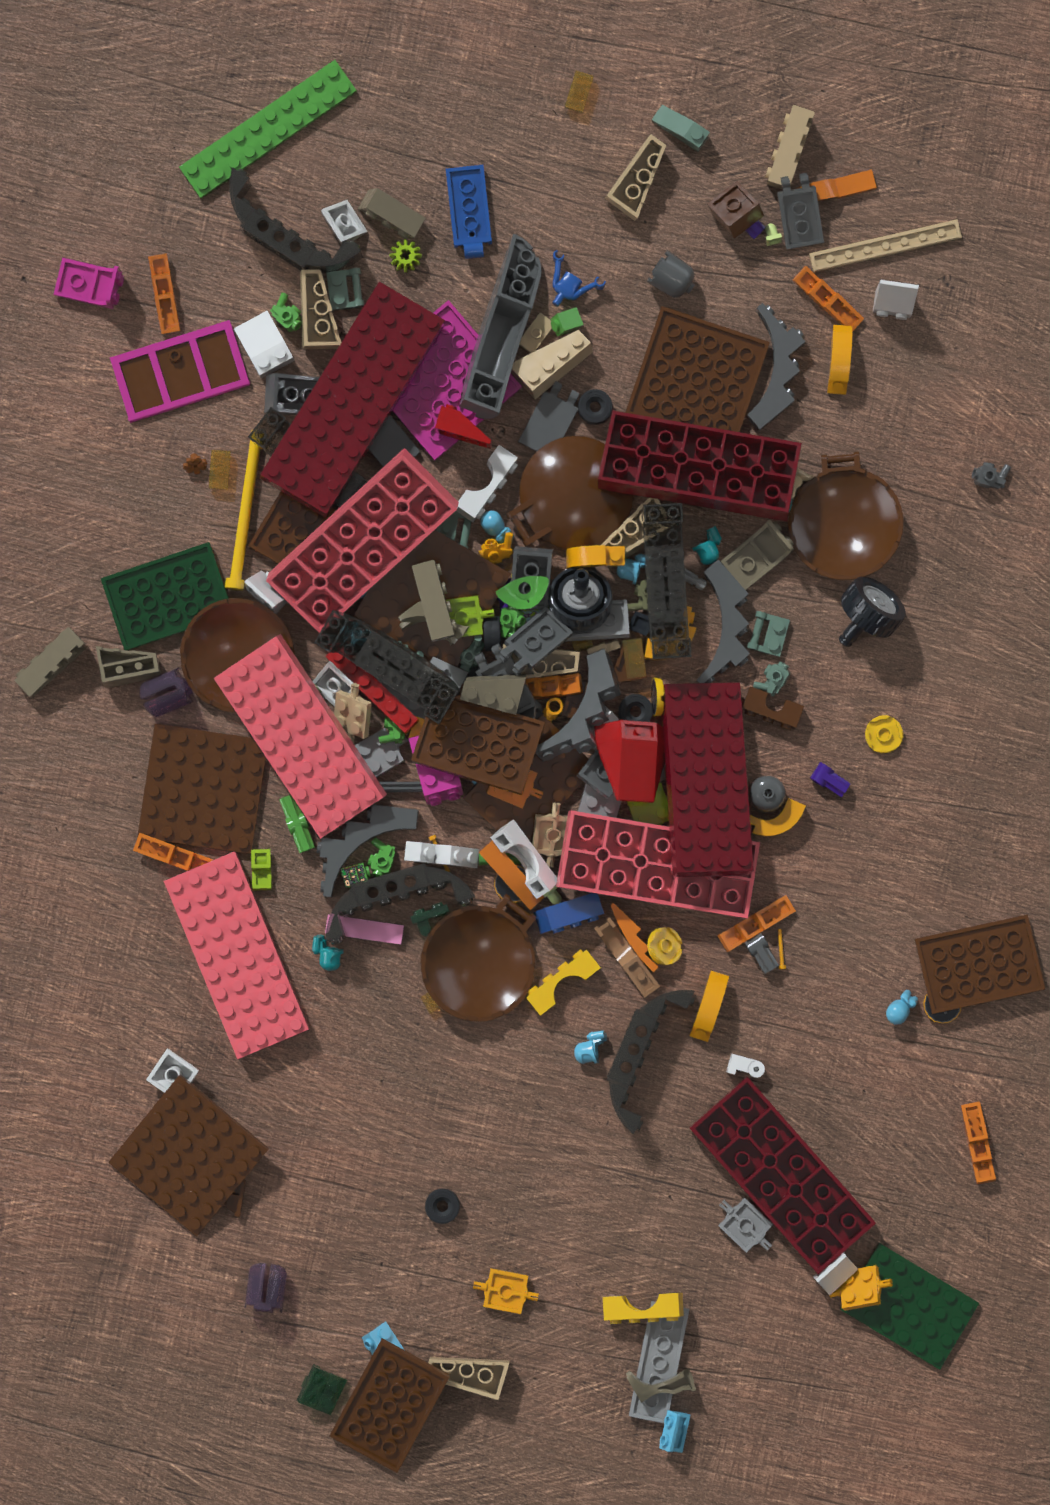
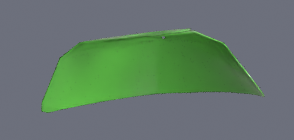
(511, 596)

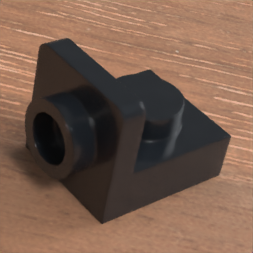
(639, 624)

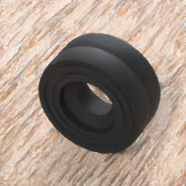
(603, 414)
(491, 632)
(635, 700)
(431, 1206)

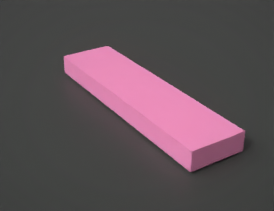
(371, 930)

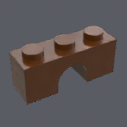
(756, 705)

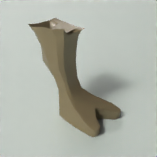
(416, 614)
(676, 1384)

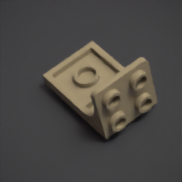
(758, 554)

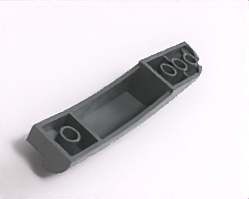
(501, 330)

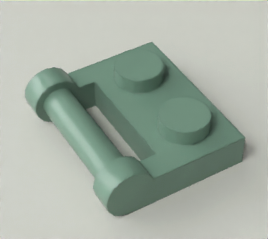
(339, 291)
(449, 528)
(774, 636)

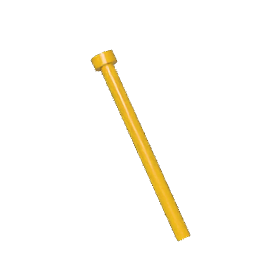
(235, 581)

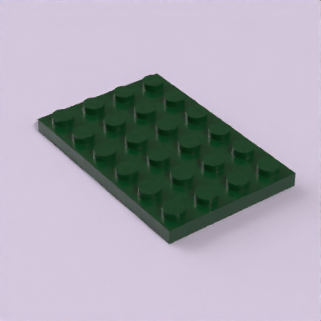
(163, 595)
(917, 1310)

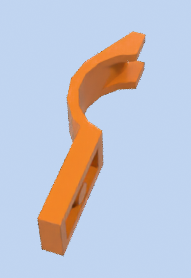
(845, 185)

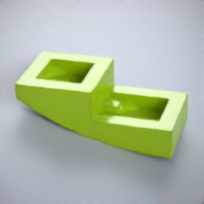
(261, 869)

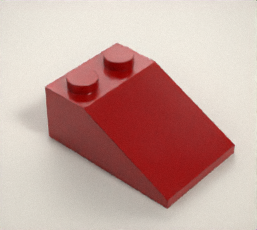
(457, 426)

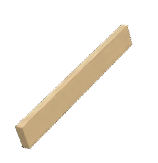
(885, 246)

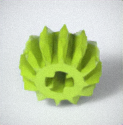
(413, 256)

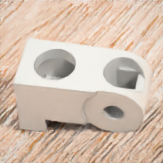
(752, 1067)

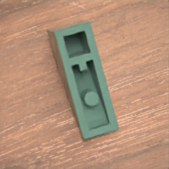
(681, 127)

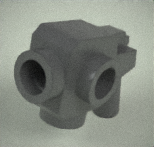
(988, 477)

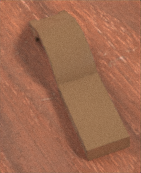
(627, 958)

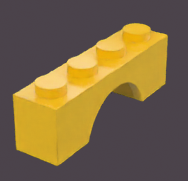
(582, 966)
(619, 1308)

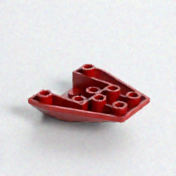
(632, 758)

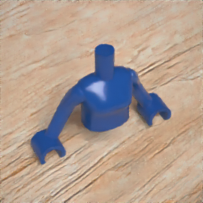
(569, 283)

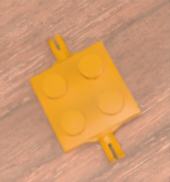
(862, 1289)
(505, 1291)

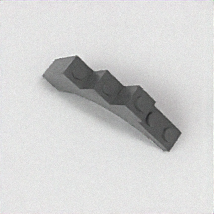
(784, 369)
(729, 594)
(592, 711)
(382, 820)

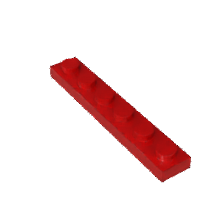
(375, 692)

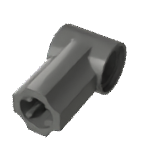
(760, 950)

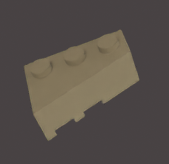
(391, 213)
(126, 667)
(495, 691)

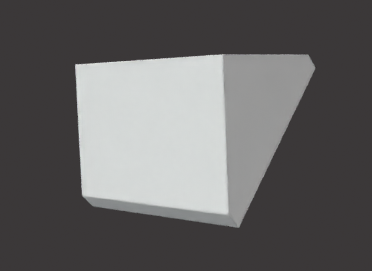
(343, 221)
(331, 681)
(169, 1068)
(836, 1273)

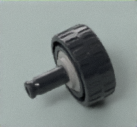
(580, 598)
(871, 609)

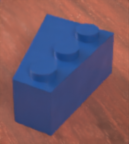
(569, 913)

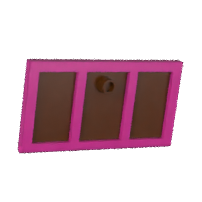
(179, 371)

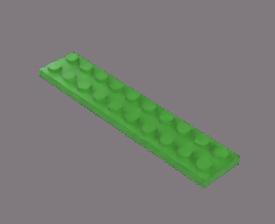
(268, 128)

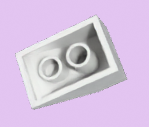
(895, 299)
(264, 344)
(264, 591)

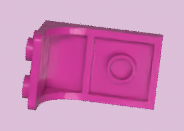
(89, 283)
(437, 784)

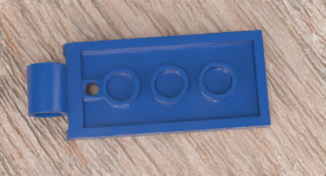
(469, 209)

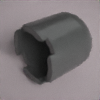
(672, 276)
(761, 802)

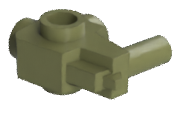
(640, 590)

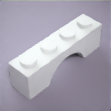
(473, 502)
(538, 874)

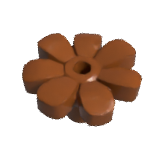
(195, 464)

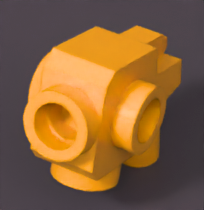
(496, 552)

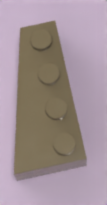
(433, 600)
(50, 662)

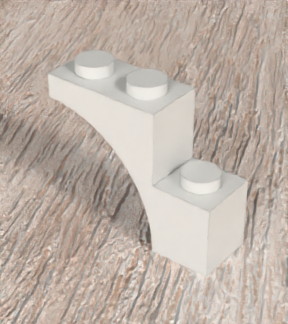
(441, 854)

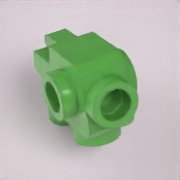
(287, 316)
(511, 620)
(395, 733)
(383, 861)

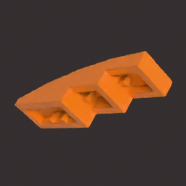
(164, 293)
(827, 298)
(555, 686)
(169, 853)
(509, 873)
(756, 923)
(629, 931)
(978, 1143)

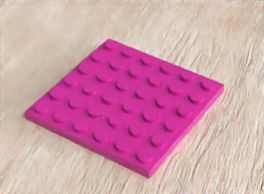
(441, 383)

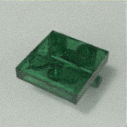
(422, 917)
(321, 1390)

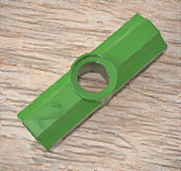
(297, 824)

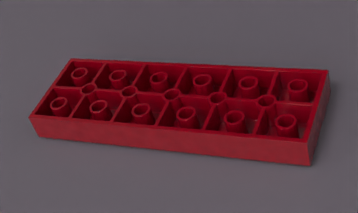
(352, 399)

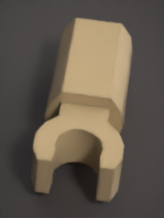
(612, 645)

